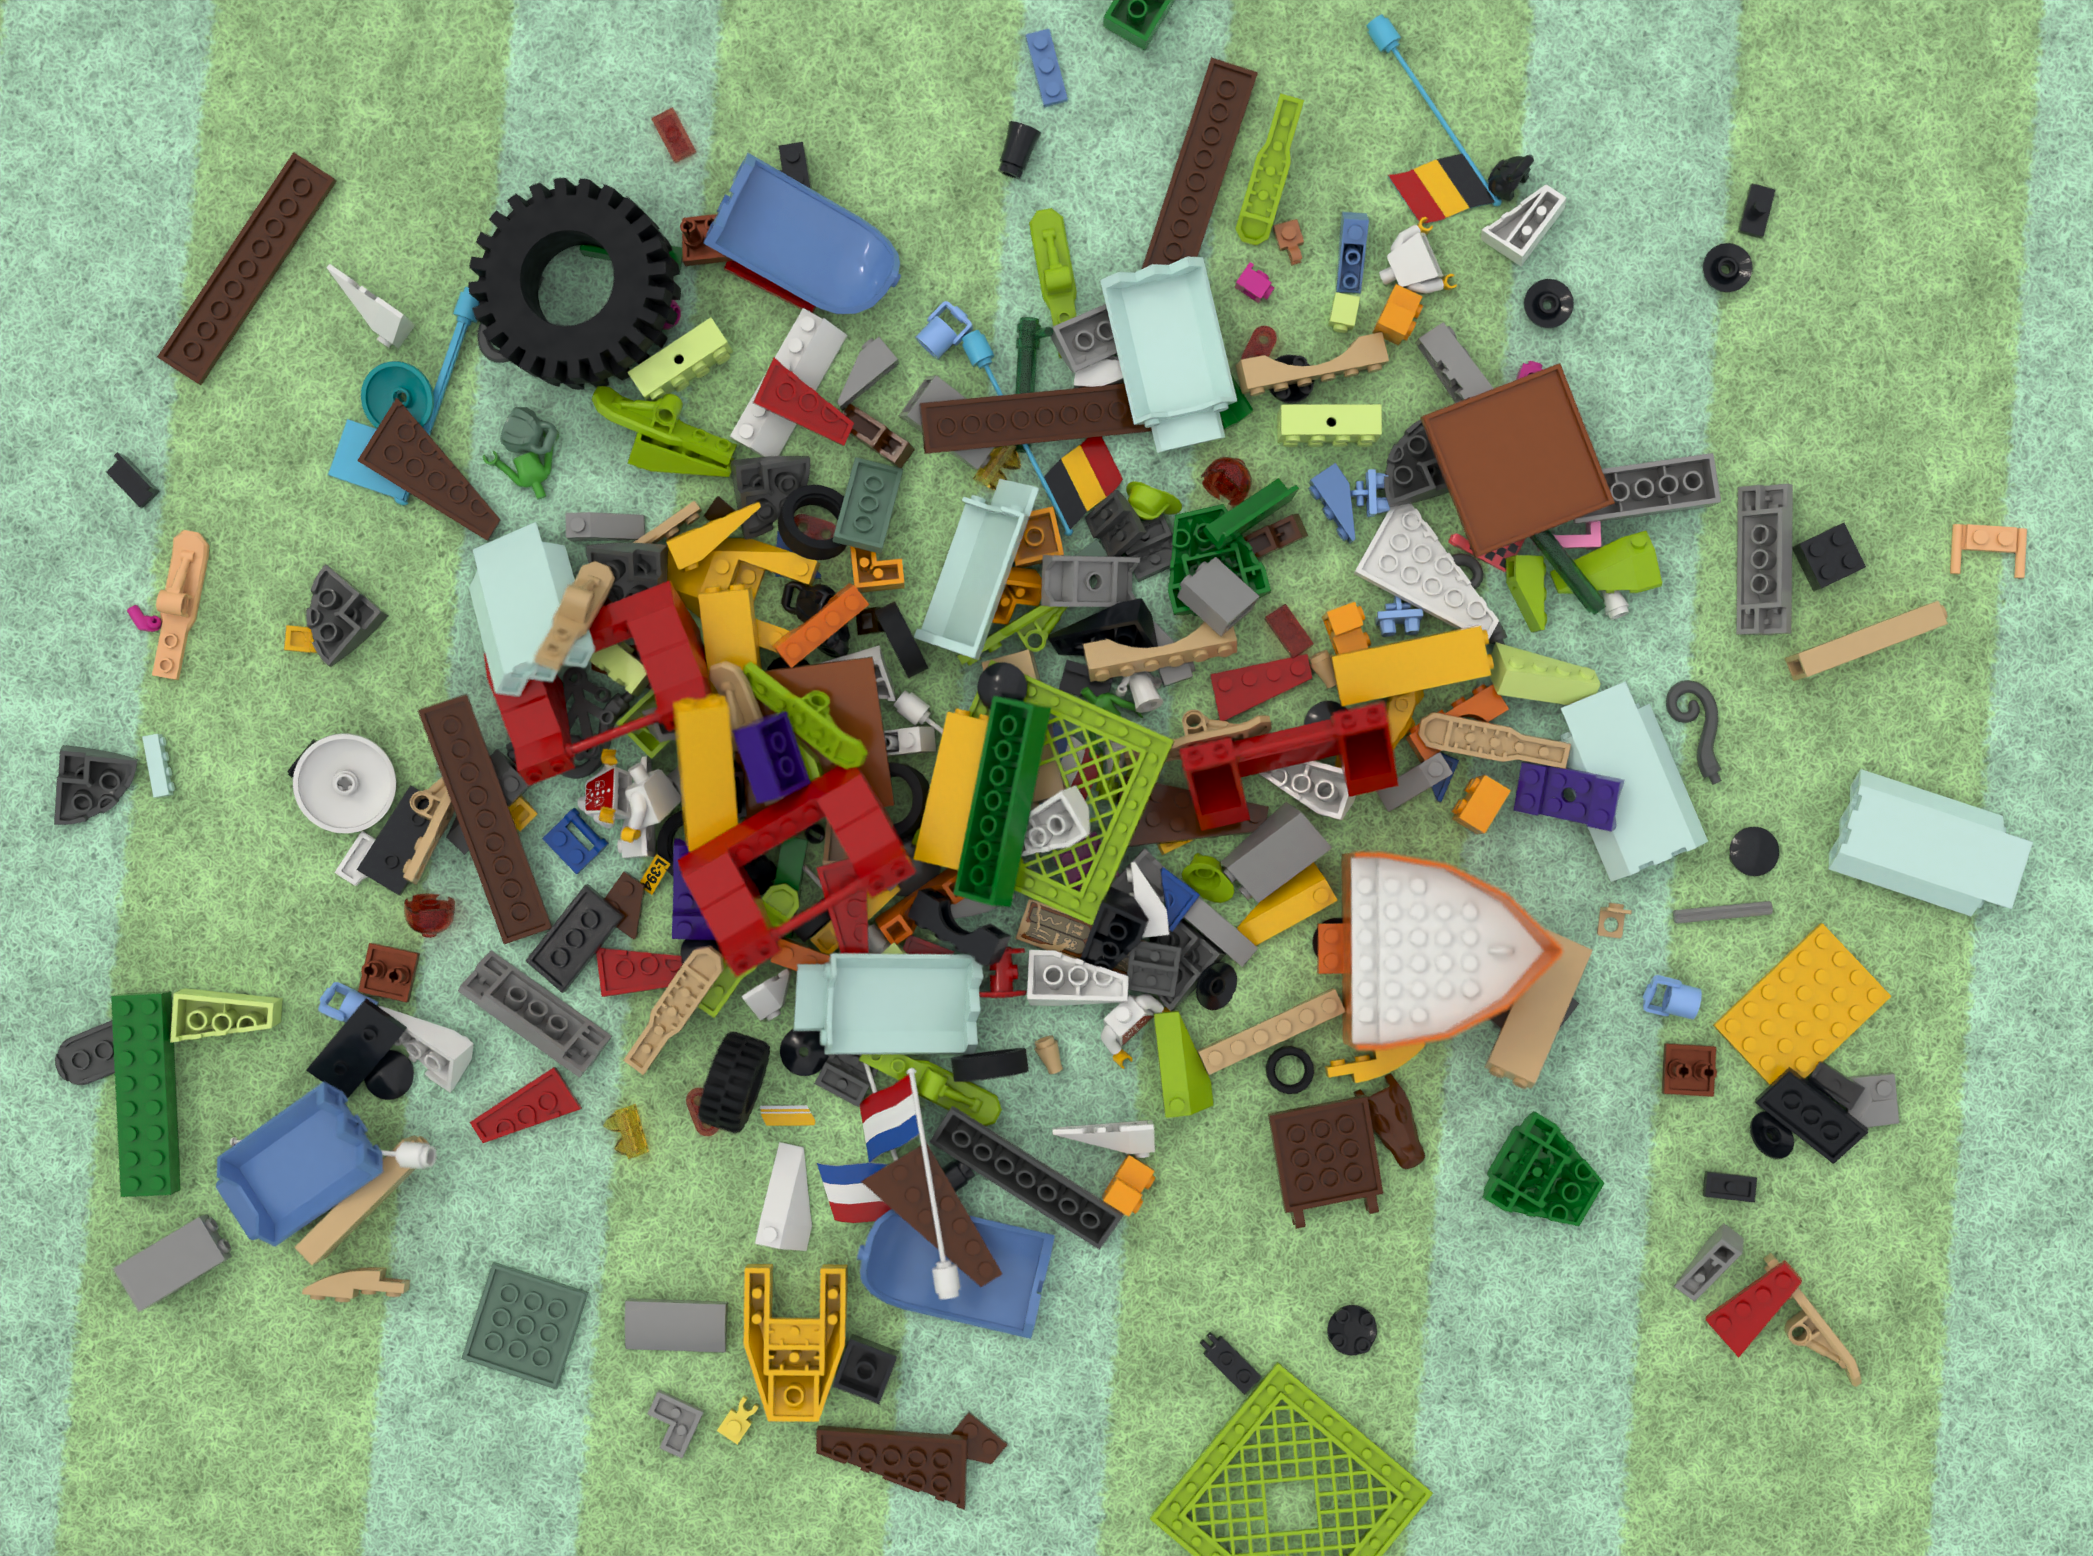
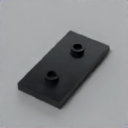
(395, 845)
(575, 938)
(356, 1048)
(1811, 1115)

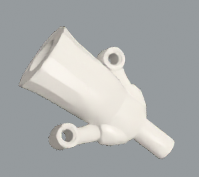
(1143, 690)

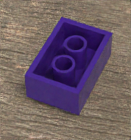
(771, 757)

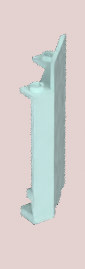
(1171, 351)
(977, 569)
(514, 603)
(1654, 809)
(1927, 846)
(891, 1003)

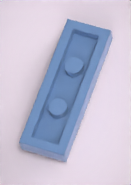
(1046, 67)

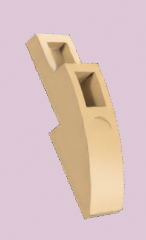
(346, 1284)

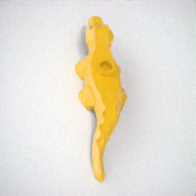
(1400, 712)

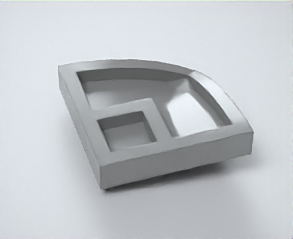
(1877, 1102)

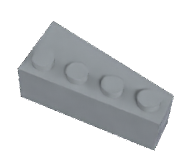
(1452, 363)

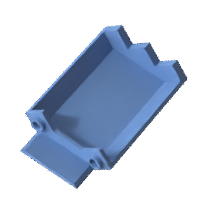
(297, 1166)

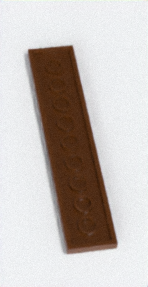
(1201, 163)
(247, 268)
(1026, 418)
(485, 818)

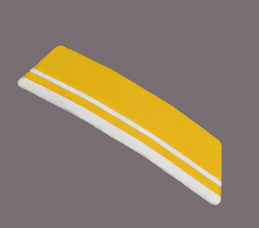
(787, 1115)

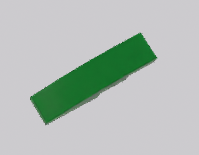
(791, 866)

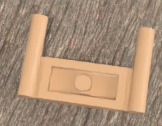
(1989, 539)

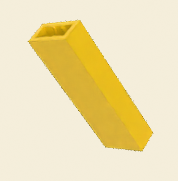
(729, 627)
(1412, 665)
(705, 768)
(951, 790)

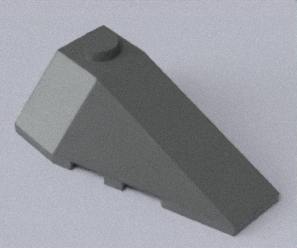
(512, 786)

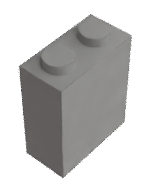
(1217, 595)

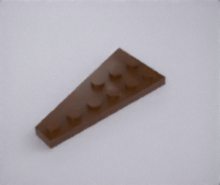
(414, 462)
(1173, 818)
(906, 1191)
(909, 1459)

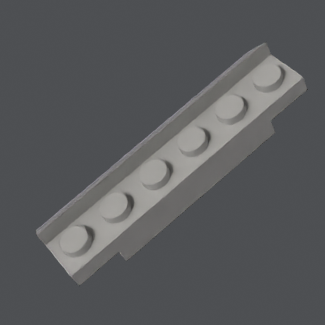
(1764, 559)
(535, 1013)

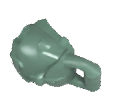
(524, 431)

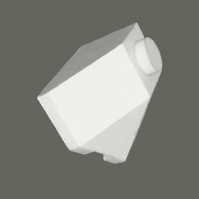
(769, 996)

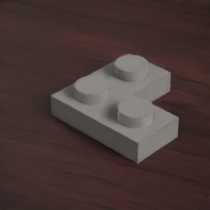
(682, 1420)

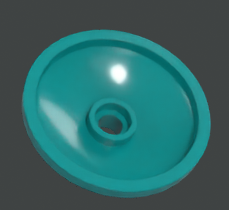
(387, 383)

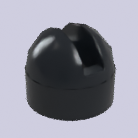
(818, 829)

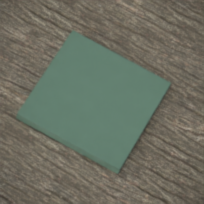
(525, 1325)

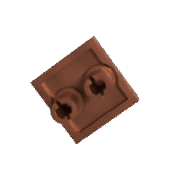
(693, 247)
(388, 972)
(1689, 1069)

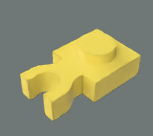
(736, 1422)

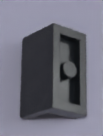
(132, 480)
(1076, 678)

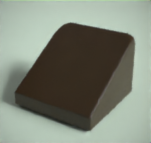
(718, 509)
(868, 622)

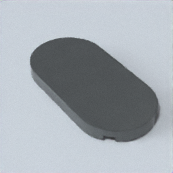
(88, 1055)

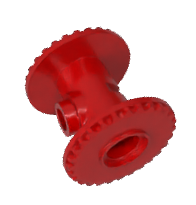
(1002, 983)

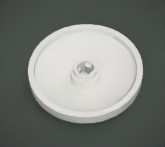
(344, 783)

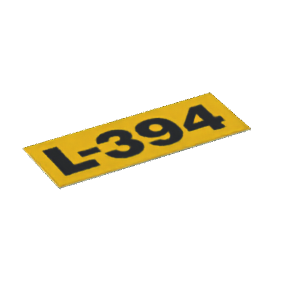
(654, 873)

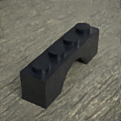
(933, 912)

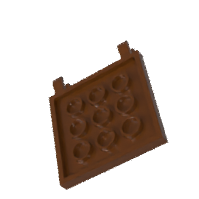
(1325, 1156)

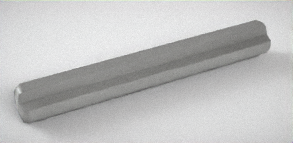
(1722, 912)

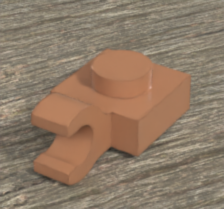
(1289, 237)

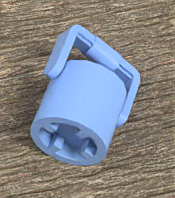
(938, 336)
(1677, 999)
(349, 1005)

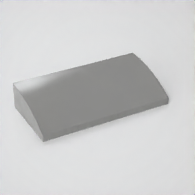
(1085, 339)
(676, 1325)

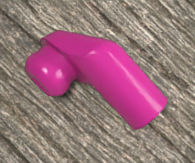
(143, 622)

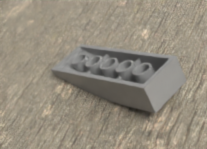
(1659, 488)

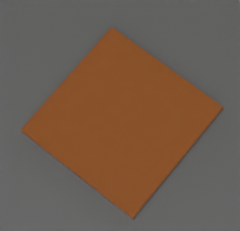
(1517, 460)
(854, 710)

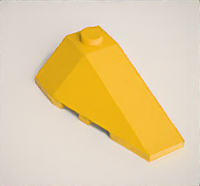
(699, 542)
(1288, 905)

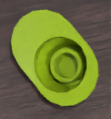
(1151, 502)
(1207, 879)

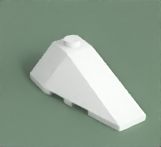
(381, 317)
(1315, 786)
(1057, 822)
(646, 844)
(1070, 981)
(436, 1047)
(1126, 1137)
(786, 1209)

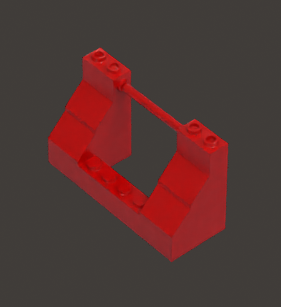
(670, 655)
(1356, 735)
(733, 900)

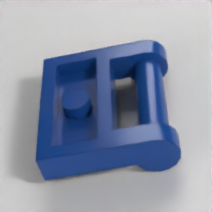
(569, 847)

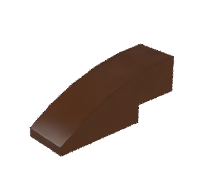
(878, 437)
(1276, 535)

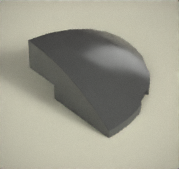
(1413, 469)
(769, 483)
(633, 566)
(340, 616)
(90, 782)
(1196, 956)

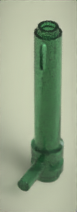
(1028, 345)
(1569, 571)

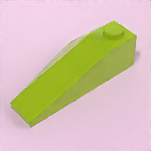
(660, 457)
(1182, 1074)

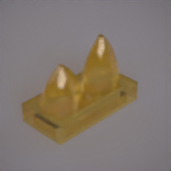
(1000, 457)
(628, 1123)

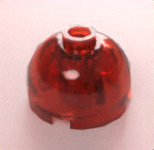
(1228, 478)
(429, 915)

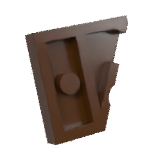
(627, 898)
(982, 1442)

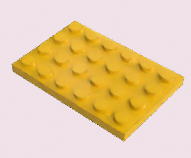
(1802, 1008)

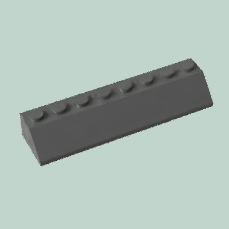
(1026, 1177)

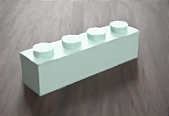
(158, 766)

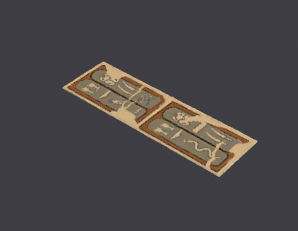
(1057, 931)

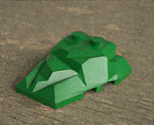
(1193, 547)
(1542, 1174)

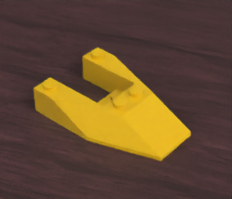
(741, 563)
(794, 1356)

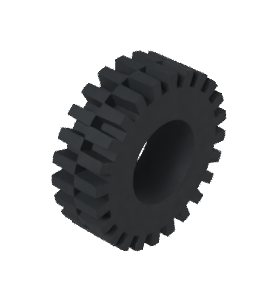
(525, 246)

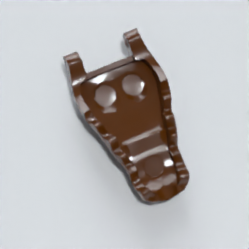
(1395, 1124)

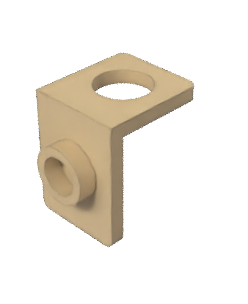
(1616, 911)

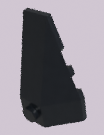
(1124, 623)
(1115, 930)

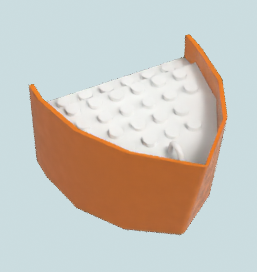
(1426, 950)

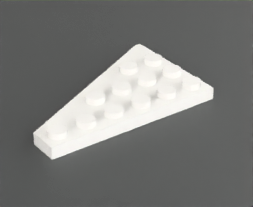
(1417, 568)

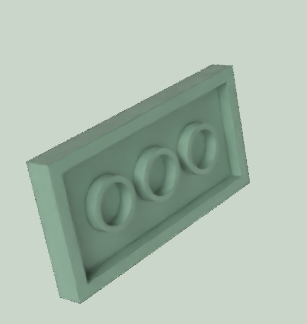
(868, 505)

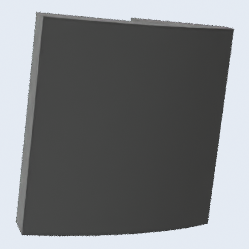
(1115, 524)
(1153, 549)
(1154, 968)
(845, 1077)

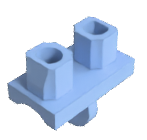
(1373, 504)
(1398, 614)

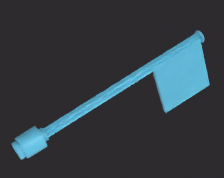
(357, 435)

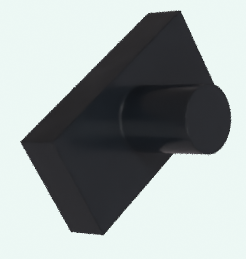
(1756, 210)

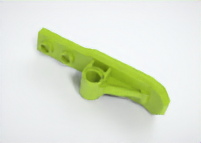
(1269, 174)
(1054, 264)
(661, 422)
(1037, 620)
(808, 718)
(781, 904)
(939, 1086)

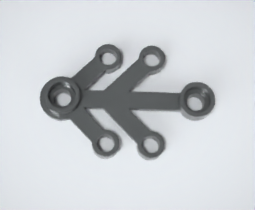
(582, 707)

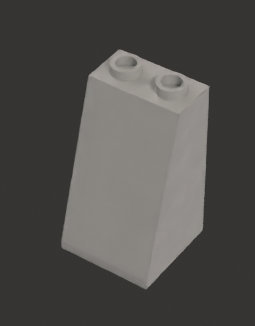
(934, 390)
(1274, 853)
(173, 1262)

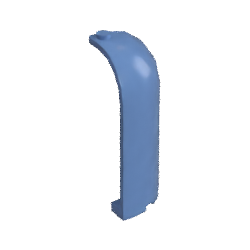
(802, 241)
(900, 1265)

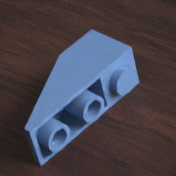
(1352, 251)
(1335, 495)

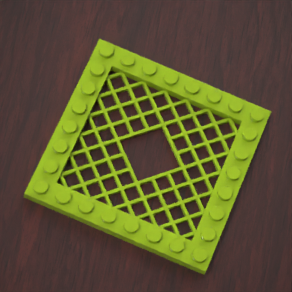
(1153, 754)
(1283, 1385)

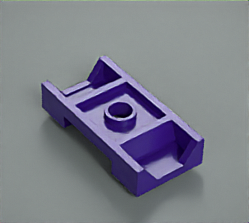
(1542, 792)
(686, 917)

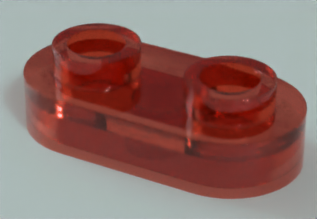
(1255, 347)
(815, 526)
(693, 1109)

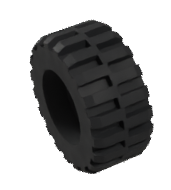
(733, 1082)

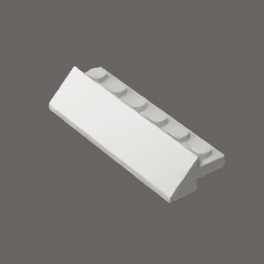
(808, 354)

